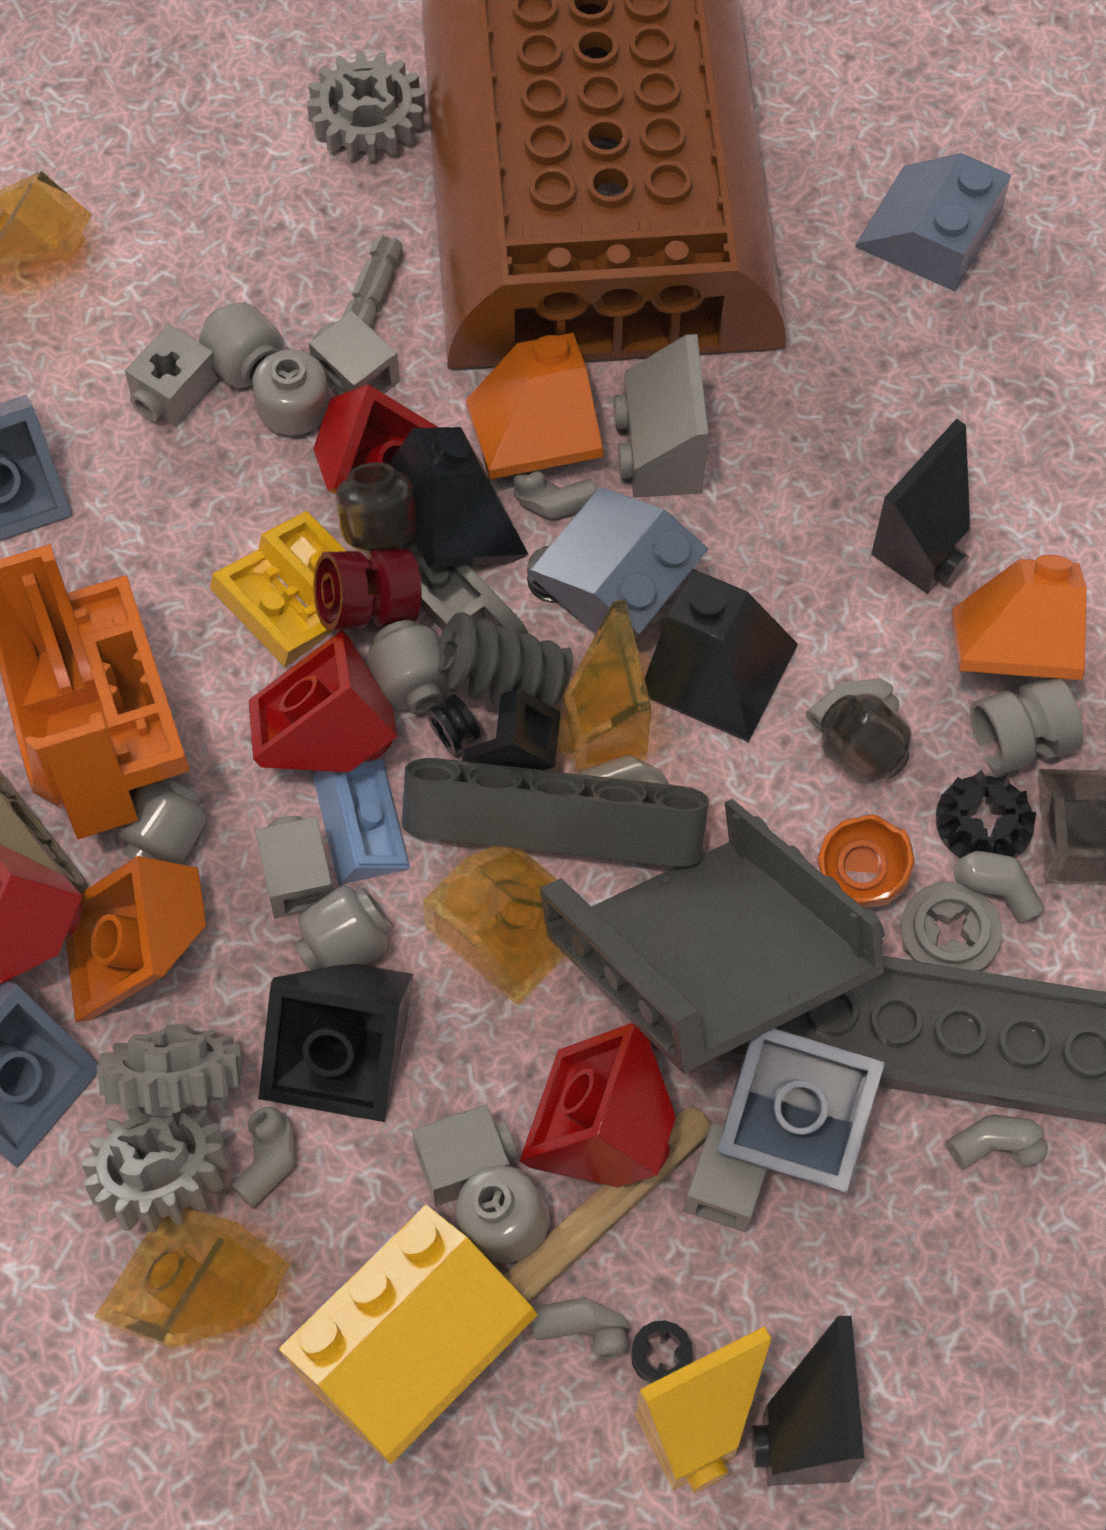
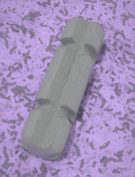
(375, 279)

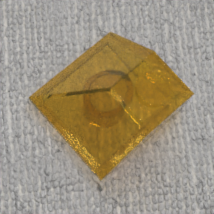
(38, 224)
(607, 698)
(495, 919)
(193, 1281)

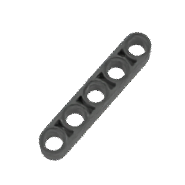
(554, 812)

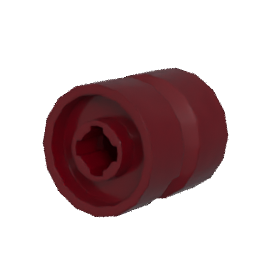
(366, 589)

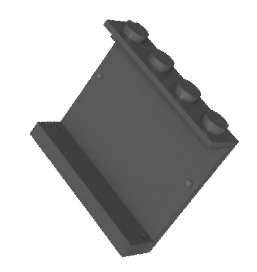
(720, 943)

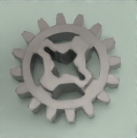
(366, 106)
(169, 1070)
(155, 1167)

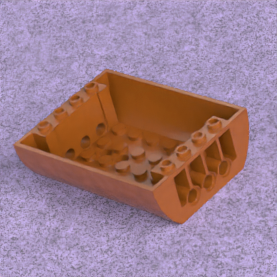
(517, 178)

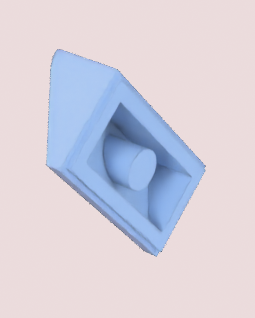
(361, 822)

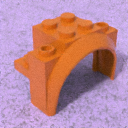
(83, 692)

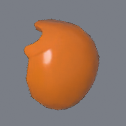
(868, 846)

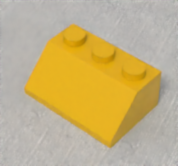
(408, 1333)

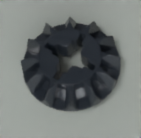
(967, 834)

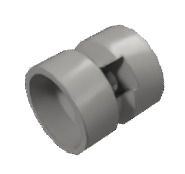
(1037, 722)

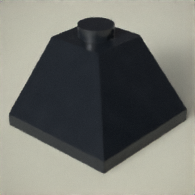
(455, 501)
(928, 515)
(718, 656)
(335, 1039)
(815, 1417)

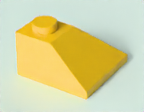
(701, 1411)

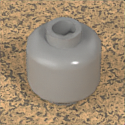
(239, 341)
(290, 392)
(406, 666)
(166, 824)
(343, 929)
(503, 1213)

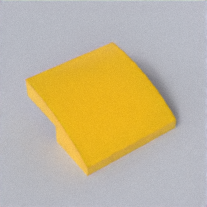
(263, 601)

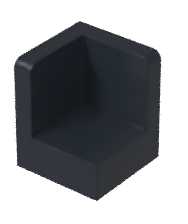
(524, 734)

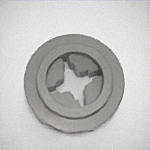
(945, 903)

